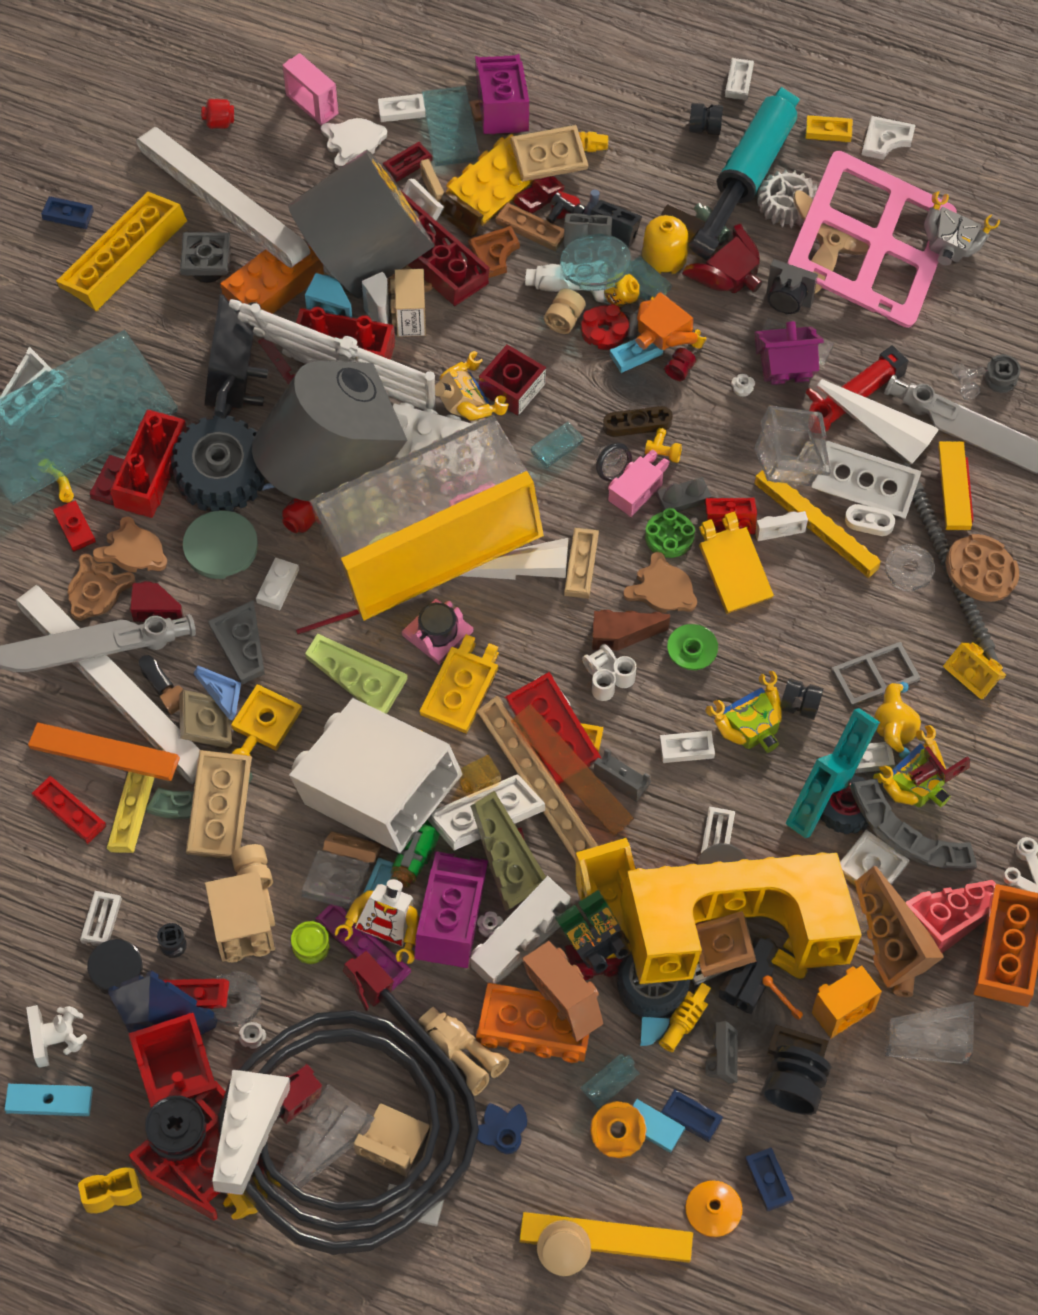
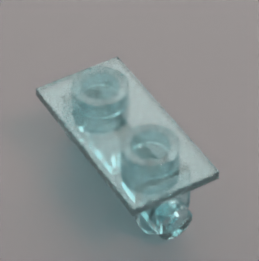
(610, 1080)

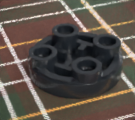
(113, 964)

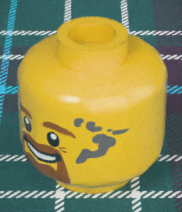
(624, 292)

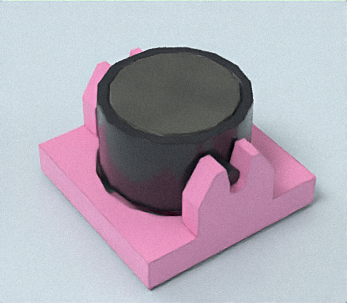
(437, 627)

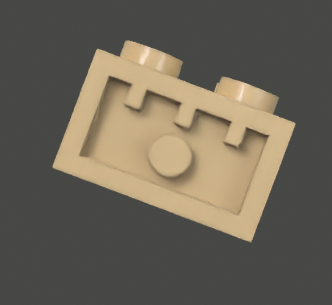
(392, 1140)

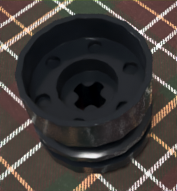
(796, 1080)

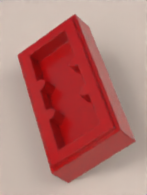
(74, 525)

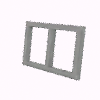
(868, 659)

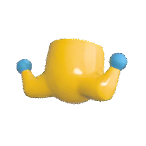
(897, 719)

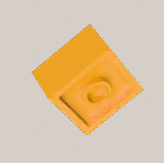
(846, 1001)

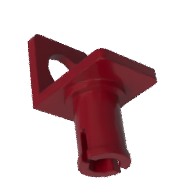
(934, 767)

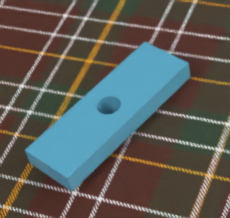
(32, 1099)

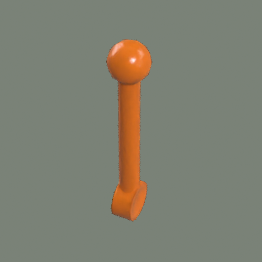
(768, 981)

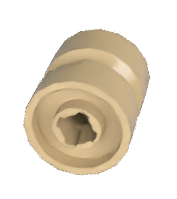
(564, 311)
(252, 859)

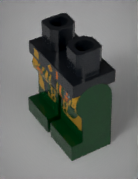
(596, 942)

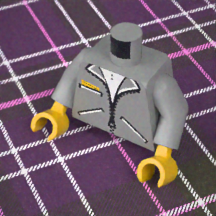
(953, 234)

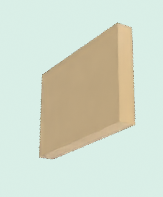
(549, 153)

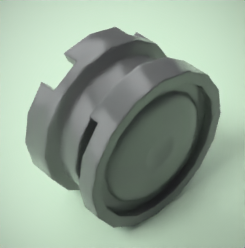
(1002, 373)

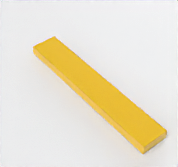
(618, 1237)

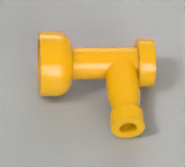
(673, 452)

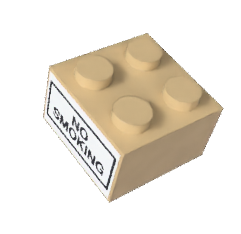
(408, 302)

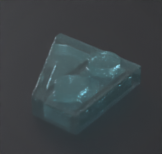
(649, 279)

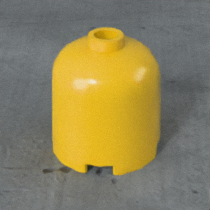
(665, 244)

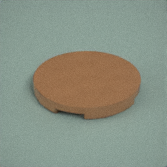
(982, 568)

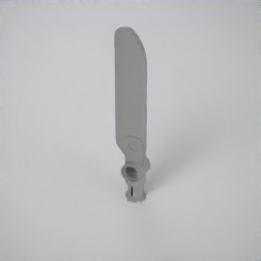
(967, 424)
(92, 642)

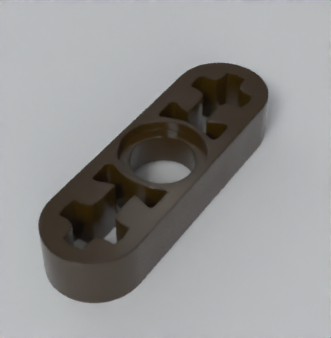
(631, 429)

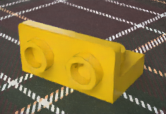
(974, 669)

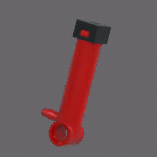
(865, 383)

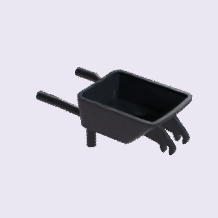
(231, 362)

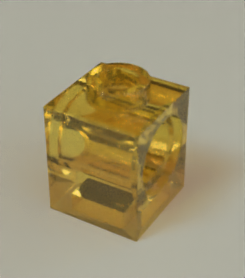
(479, 775)

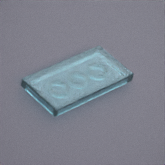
(450, 126)

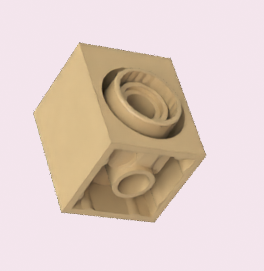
(241, 916)

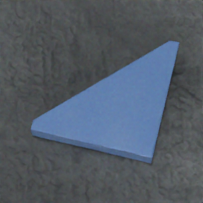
(221, 689)

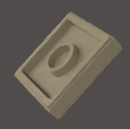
(203, 720)

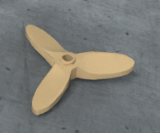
(830, 239)

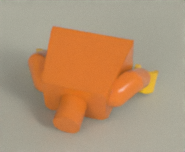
(665, 325)

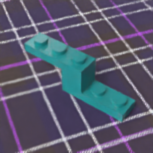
(832, 773)

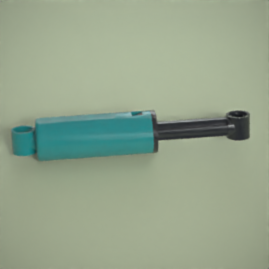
(748, 165)

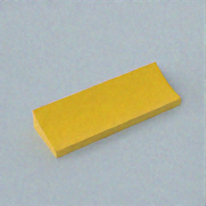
(123, 250)

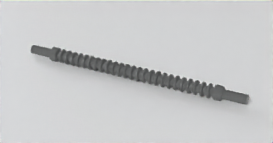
(942, 549)

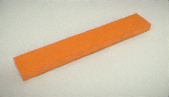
(104, 751)

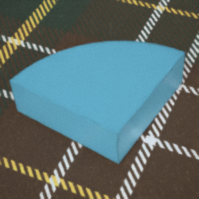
(652, 1029)

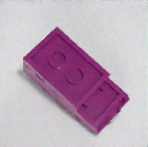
(502, 94)
(450, 910)

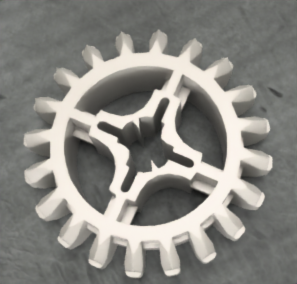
(782, 206)

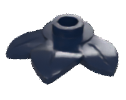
(501, 1125)

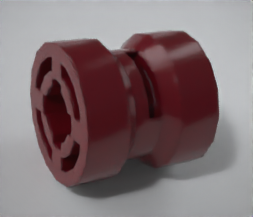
(681, 361)

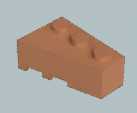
(564, 988)

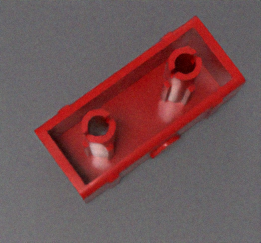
(369, 334)
(147, 464)

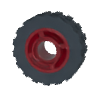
(841, 817)

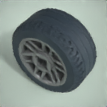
(652, 998)

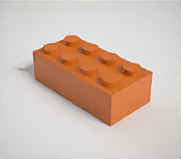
(271, 281)
(1009, 947)

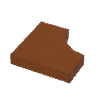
(495, 248)

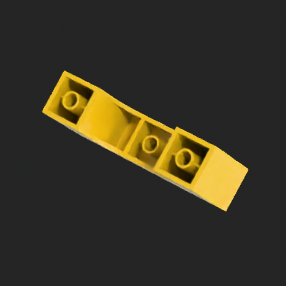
(797, 891)

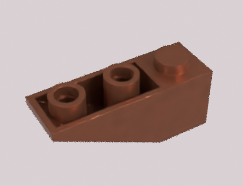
(626, 628)

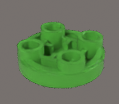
(670, 533)

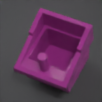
(788, 353)

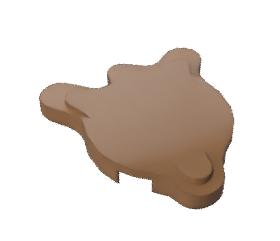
(132, 548)
(662, 587)
(95, 588)

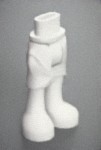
(551, 279)

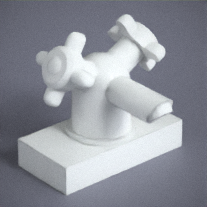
(52, 1033)

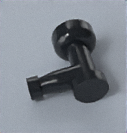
(559, 204)

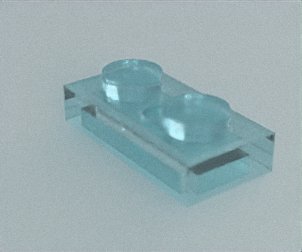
(557, 445)

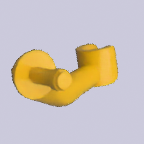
(65, 491)

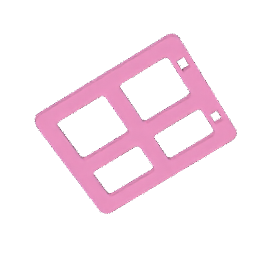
(878, 240)

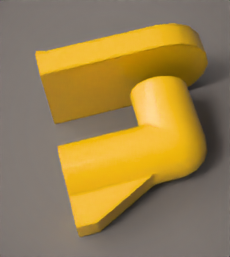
(788, 962)

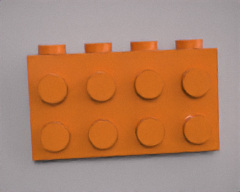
(528, 1023)

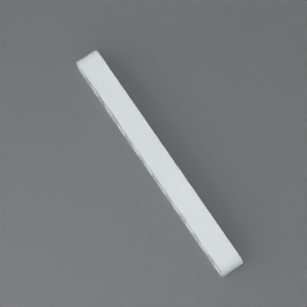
(223, 197)
(115, 685)

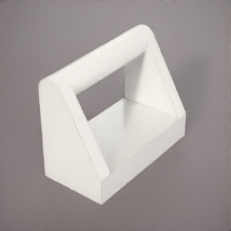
(376, 298)

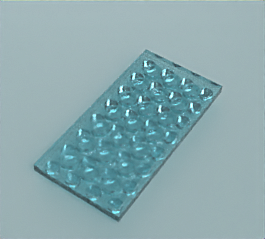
(75, 414)

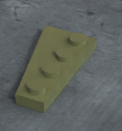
(509, 857)

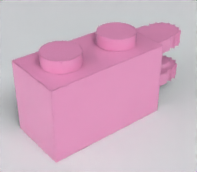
(637, 483)

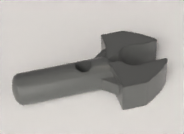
(633, 322)

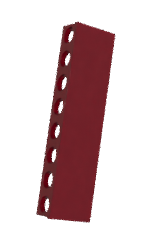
(445, 265)

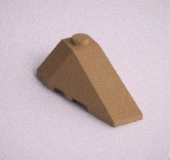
(898, 937)

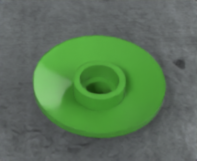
(692, 637)

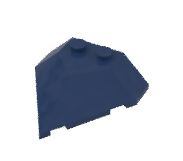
(151, 1001)

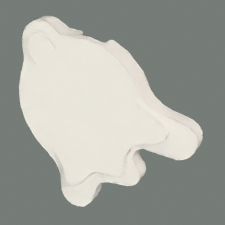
(352, 138)

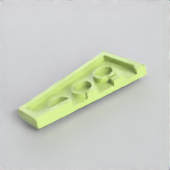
(357, 673)

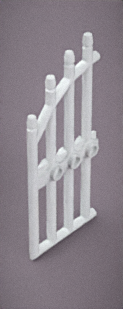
(310, 345)

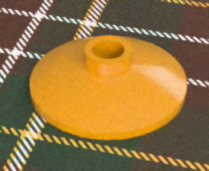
(709, 1221)

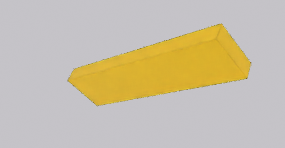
(954, 486)

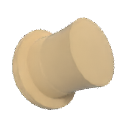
(564, 1248)

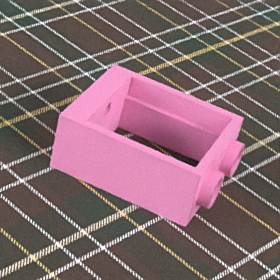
(310, 89)

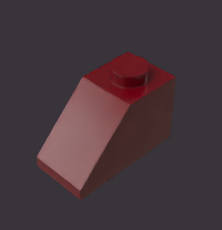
(151, 600)

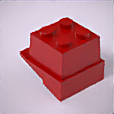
(173, 1059)

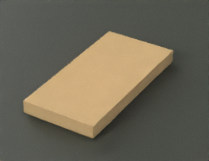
(218, 804)

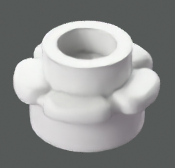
(740, 389)
(483, 921)
(247, 1030)

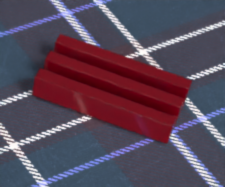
(410, 163)

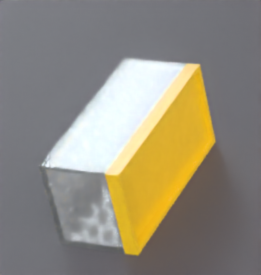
(428, 517)

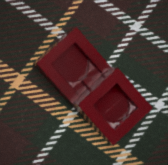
(539, 194)

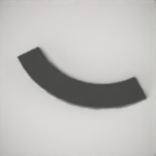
(906, 839)

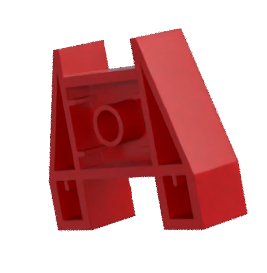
(191, 1178)

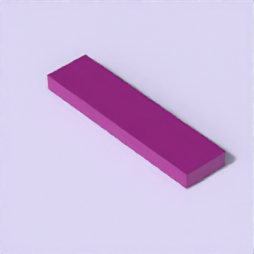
(361, 941)

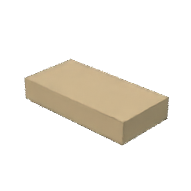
(431, 180)

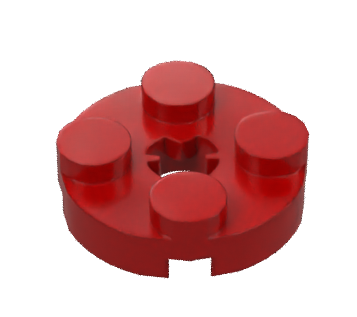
(604, 315)

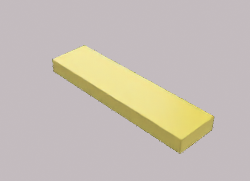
(130, 813)

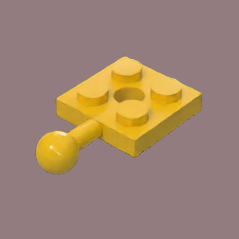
(267, 733)

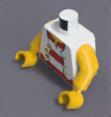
(386, 915)

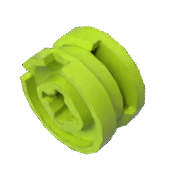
(310, 942)

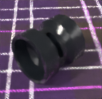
(171, 946)

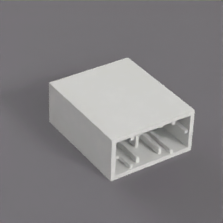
(375, 774)

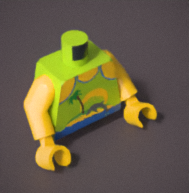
(752, 718)
(902, 788)

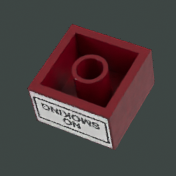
(514, 377)

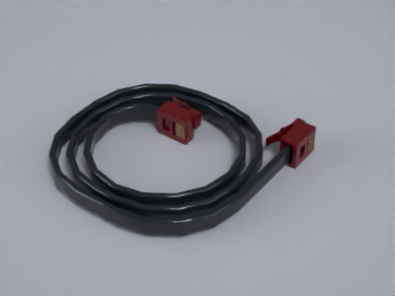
(375, 985)

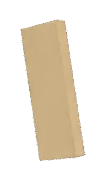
(581, 563)

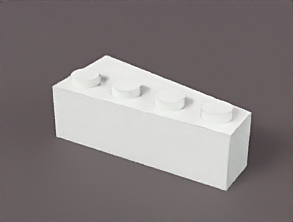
(520, 932)
(248, 1118)

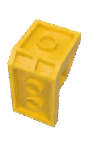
(605, 870)

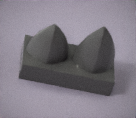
(684, 495)

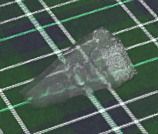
(329, 1135)

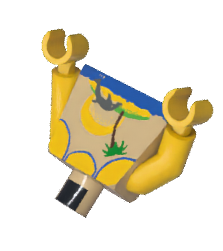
(463, 395)

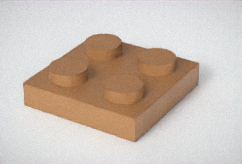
(724, 944)

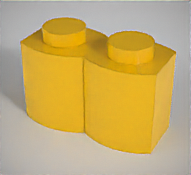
(103, 1192)

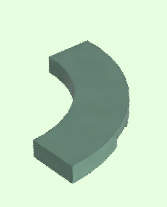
(172, 803)

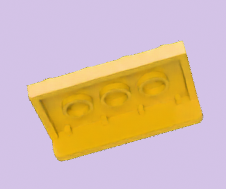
(490, 181)

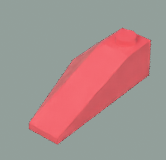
(952, 913)

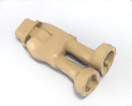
(453, 1038)

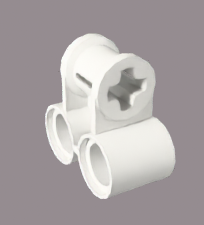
(605, 669)

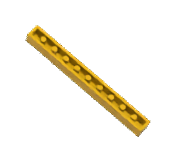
(821, 525)

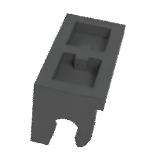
(621, 776)

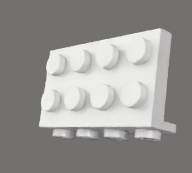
(424, 426)

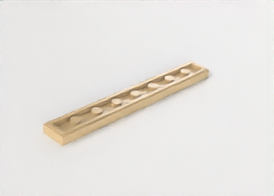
(538, 778)

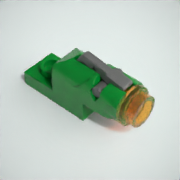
(415, 854)

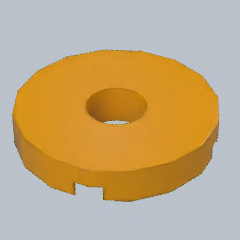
(634, 1135)

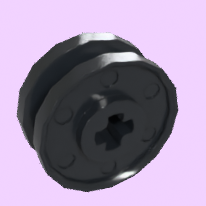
(183, 1114)

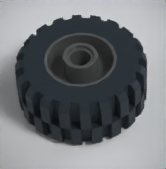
(217, 464)

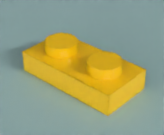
(829, 128)

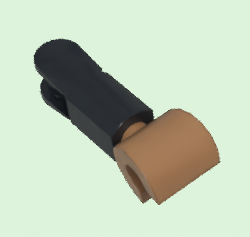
(161, 683)

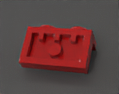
(744, 509)

